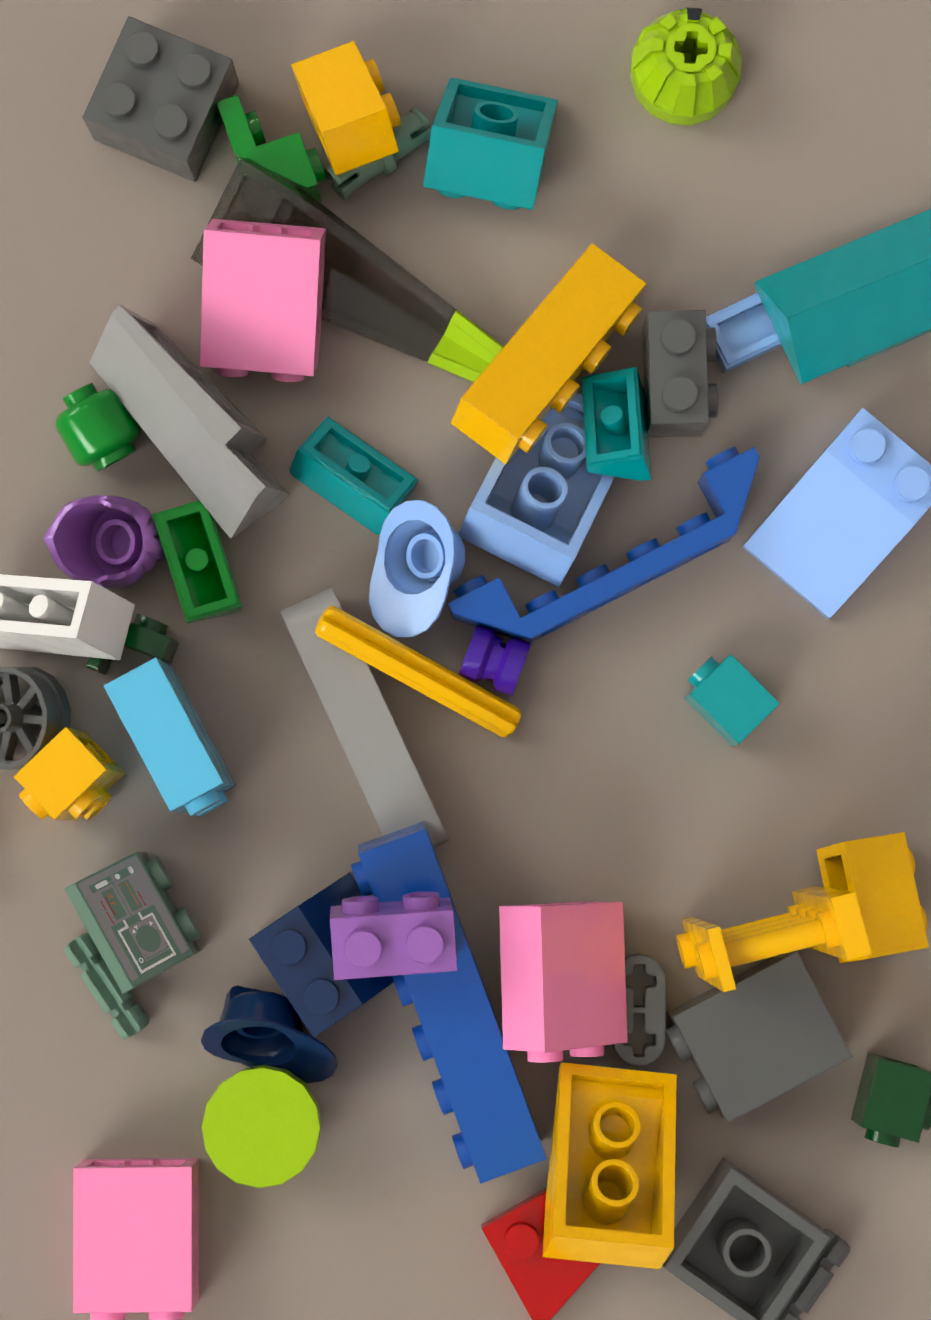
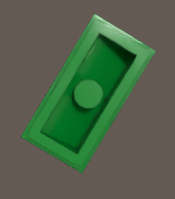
(197, 562)

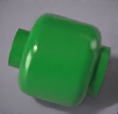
(96, 427)

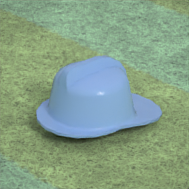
(414, 568)

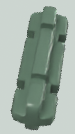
(127, 1017)

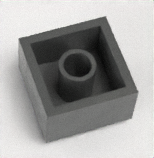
(160, 98)
(744, 1245)

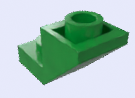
(283, 156)

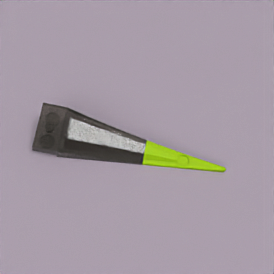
(361, 283)

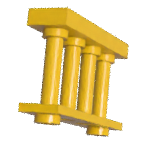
(819, 920)

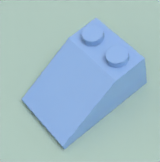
(540, 501)
(844, 514)

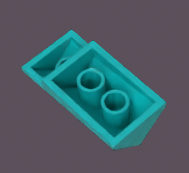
(853, 299)

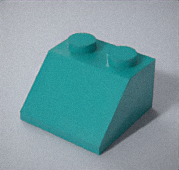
(489, 144)

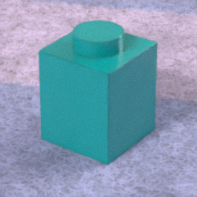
(729, 698)

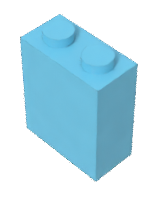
(171, 738)

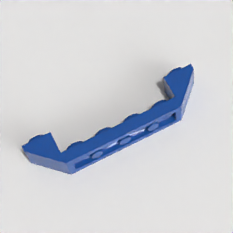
(726, 490)

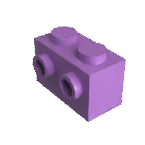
(392, 936)

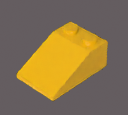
(612, 1167)

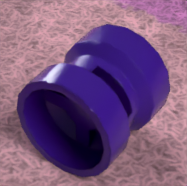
(494, 660)

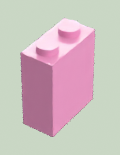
(262, 299)
(563, 978)
(136, 1237)

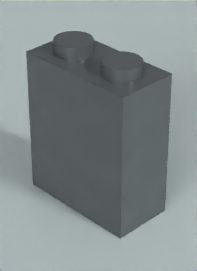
(757, 1037)

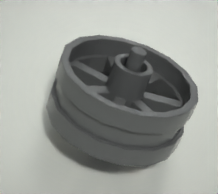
(23, 716)

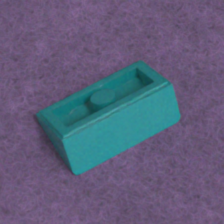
(616, 425)
(351, 474)

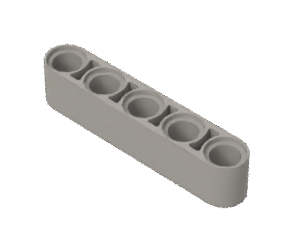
(362, 724)

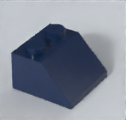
(301, 960)

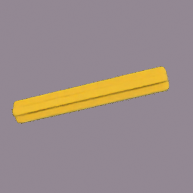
(417, 671)

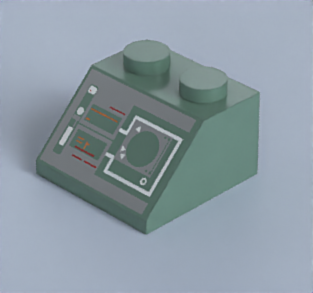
(135, 919)

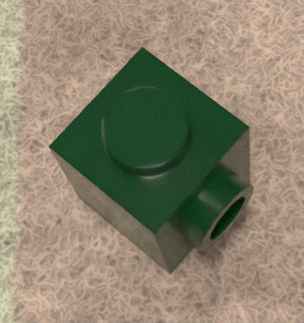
(893, 1100)

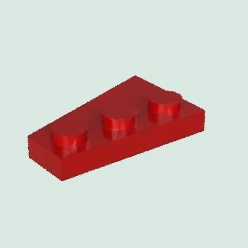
(518, 1244)

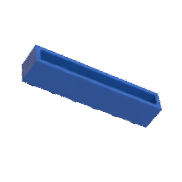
(455, 1020)

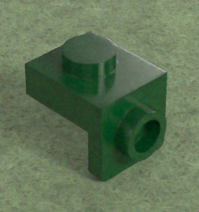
(145, 637)

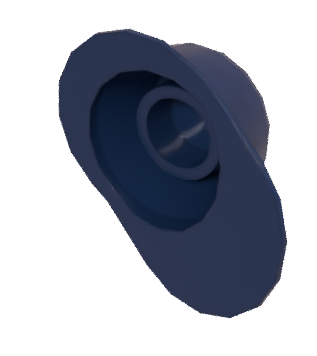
(266, 1030)

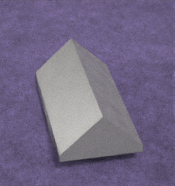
(187, 420)

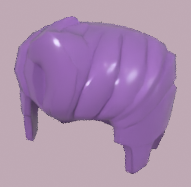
(104, 540)

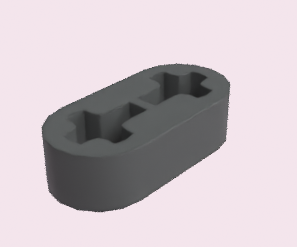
(653, 1012)

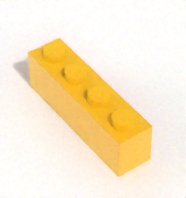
(548, 354)

